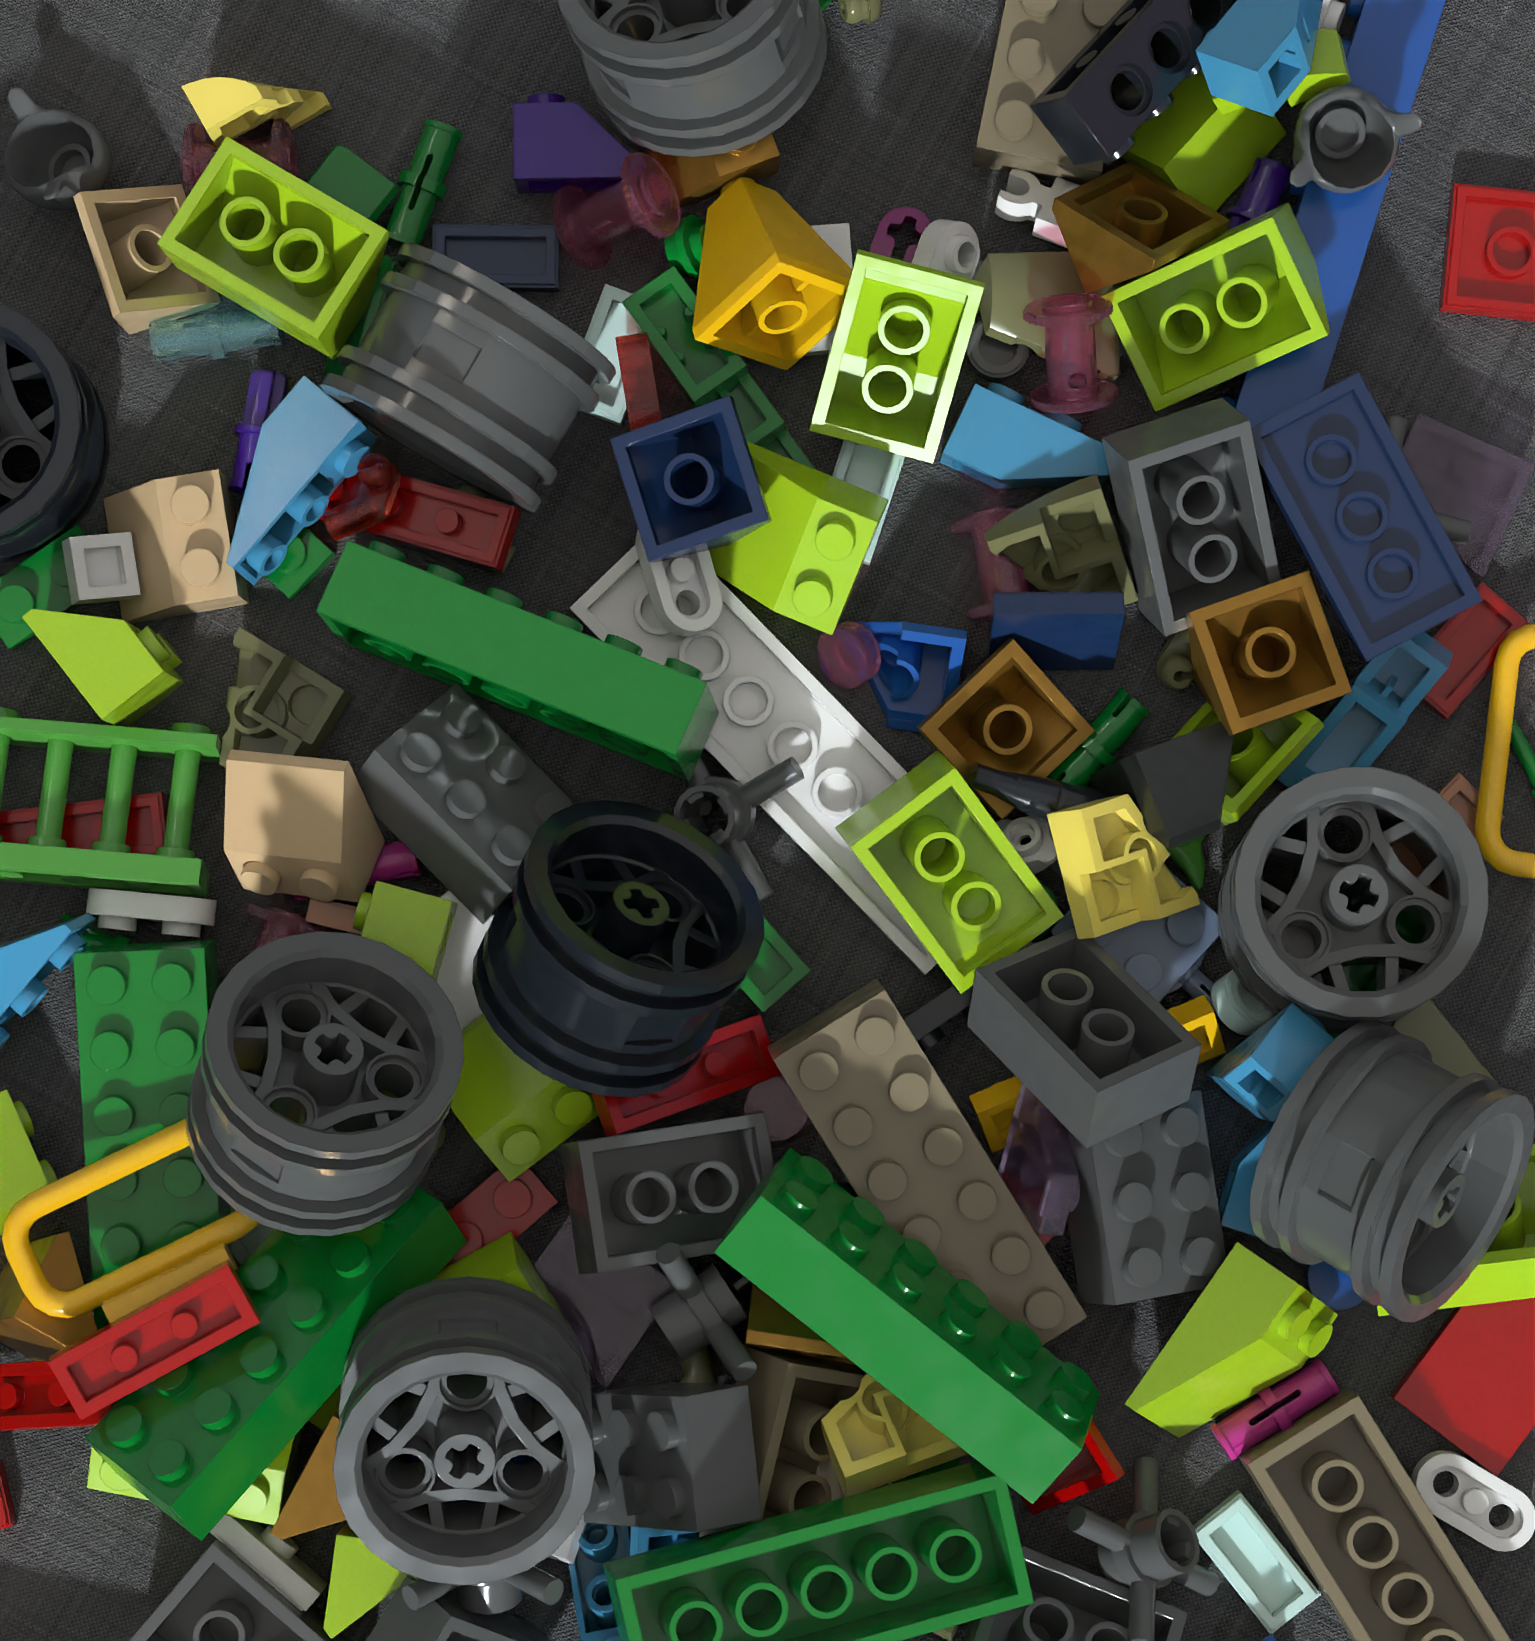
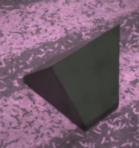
(1175, 784)

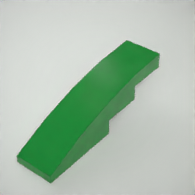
(702, 370)

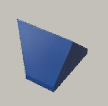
(916, 669)

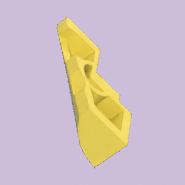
(237, 105)
(1113, 867)
(881, 1439)

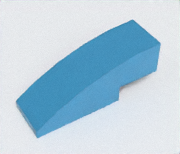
(1377, 708)

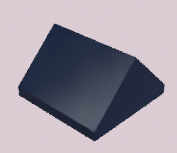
(691, 481)

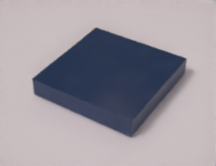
(1059, 627)

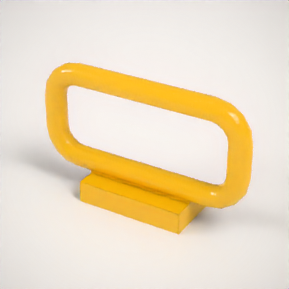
(1497, 754)
(137, 1281)

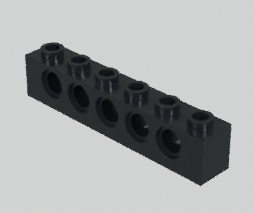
(1079, 101)

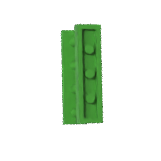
(110, 861)

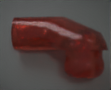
(373, 501)

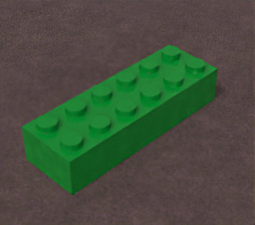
(519, 658)
(138, 1052)
(911, 1324)
(224, 1416)
(836, 1571)

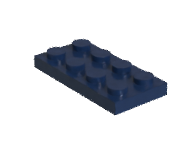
(1362, 518)

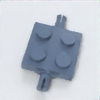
(1161, 951)

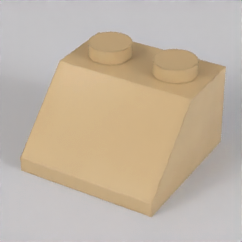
(179, 544)
(298, 826)

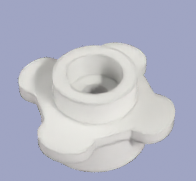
(1040, 850)

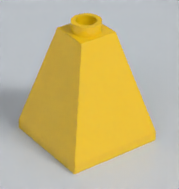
(765, 278)

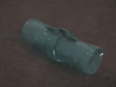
(211, 335)

